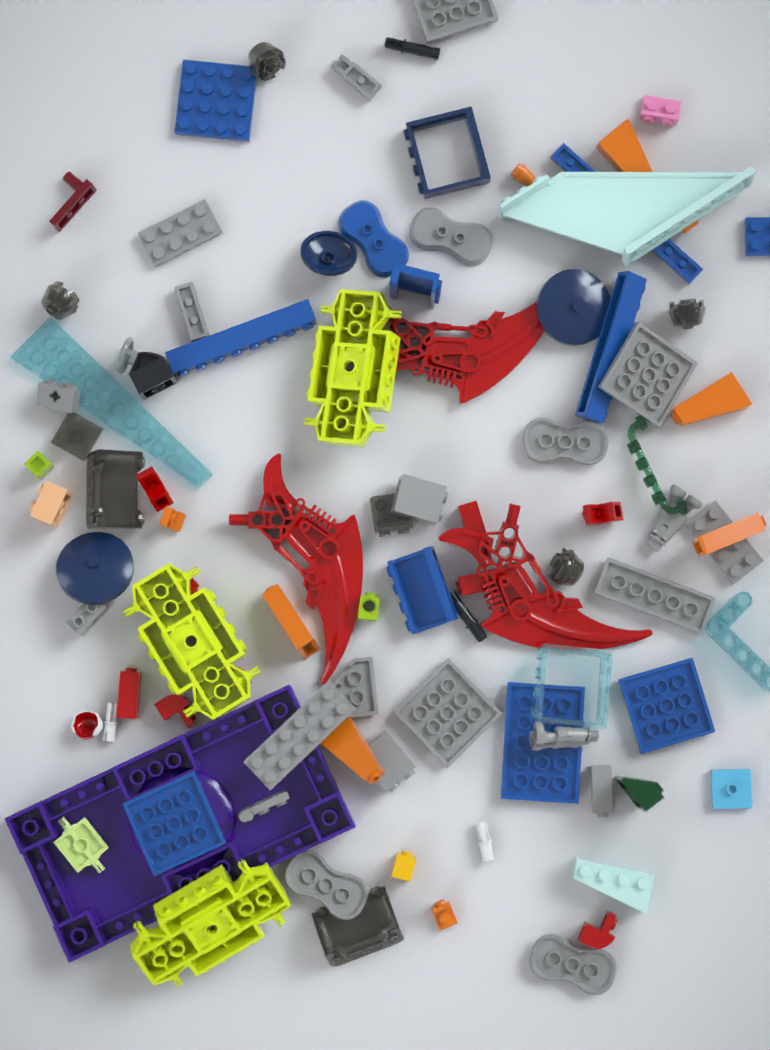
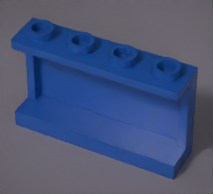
(415, 281)
(422, 590)

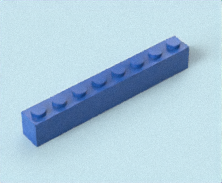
(614, 331)
(240, 338)

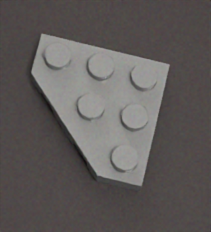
(359, 686)

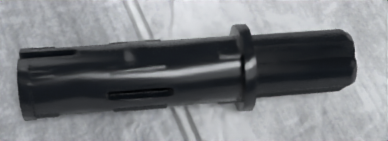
(412, 48)
(469, 620)

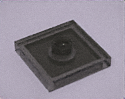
(77, 435)

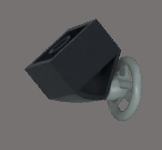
(148, 371)

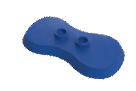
(365, 227)

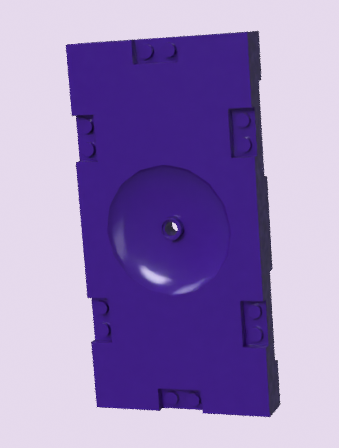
(102, 907)

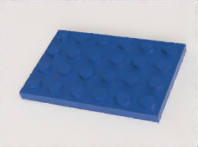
(545, 773)

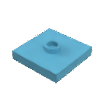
(731, 788)

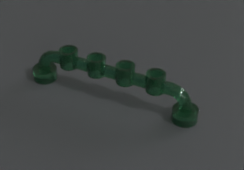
(650, 479)

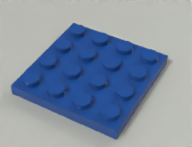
(215, 100)
(666, 705)
(174, 823)

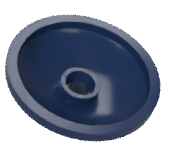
(328, 253)

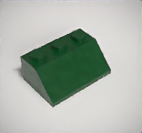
(641, 791)

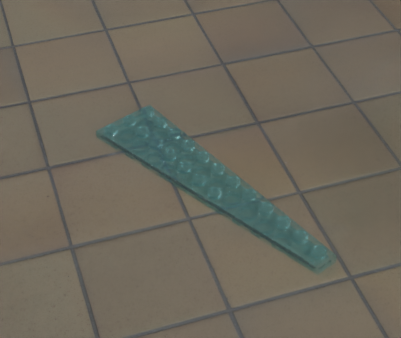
(59, 357)

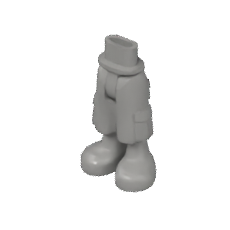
(668, 524)
(561, 737)

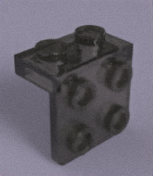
(384, 521)

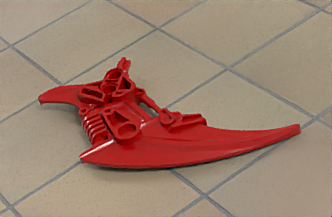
(480, 361)
(334, 559)
(526, 614)

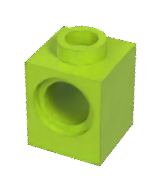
(39, 465)
(364, 615)

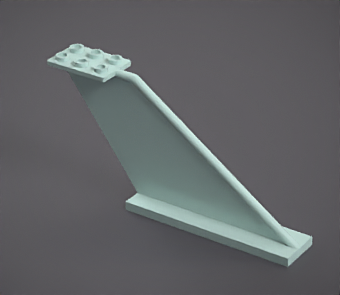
(623, 209)

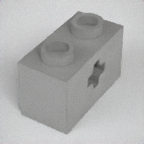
(50, 392)
(86, 617)

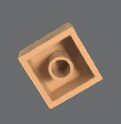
(51, 504)

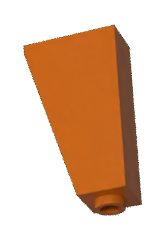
(624, 150)
(716, 400)
(729, 534)
(290, 621)
(352, 749)

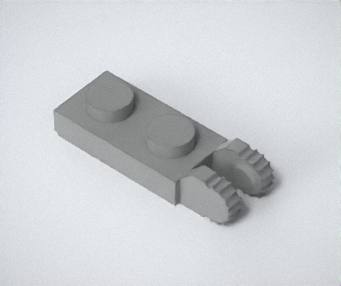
(357, 78)
(262, 806)

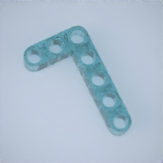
(738, 644)

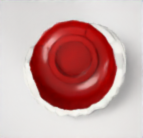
(86, 724)

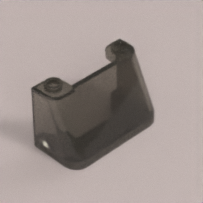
(113, 489)
(367, 933)

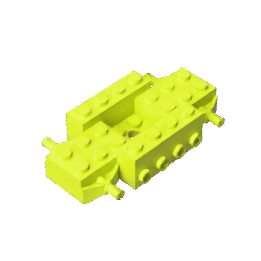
(350, 395)
(207, 665)
(211, 900)

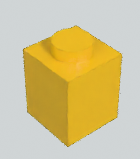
(403, 865)

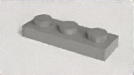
(191, 311)

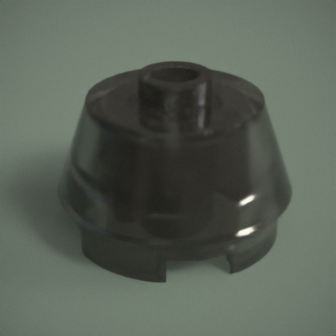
(265, 60)
(59, 301)
(687, 313)
(566, 568)

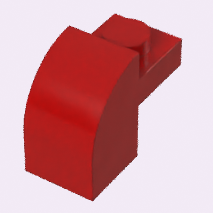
(154, 489)
(602, 513)
(175, 704)
(598, 937)

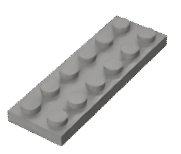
(654, 595)
(299, 735)

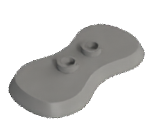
(464, 241)
(549, 440)
(339, 892)
(557, 959)

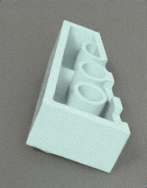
(621, 883)

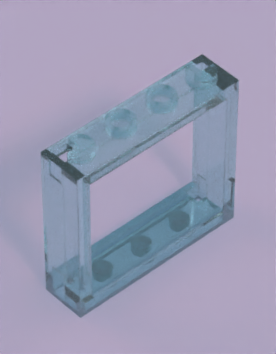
(603, 686)

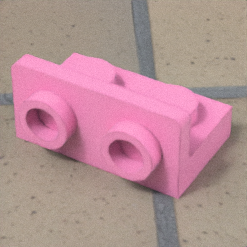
(660, 110)

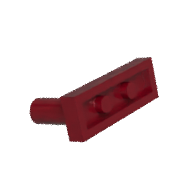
(82, 194)

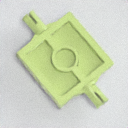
(81, 844)

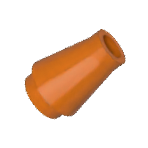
(523, 175)

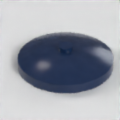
(572, 307)
(95, 568)

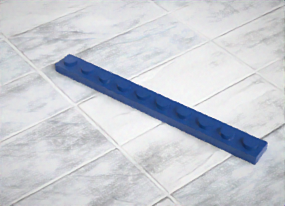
(667, 251)

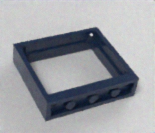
(440, 119)

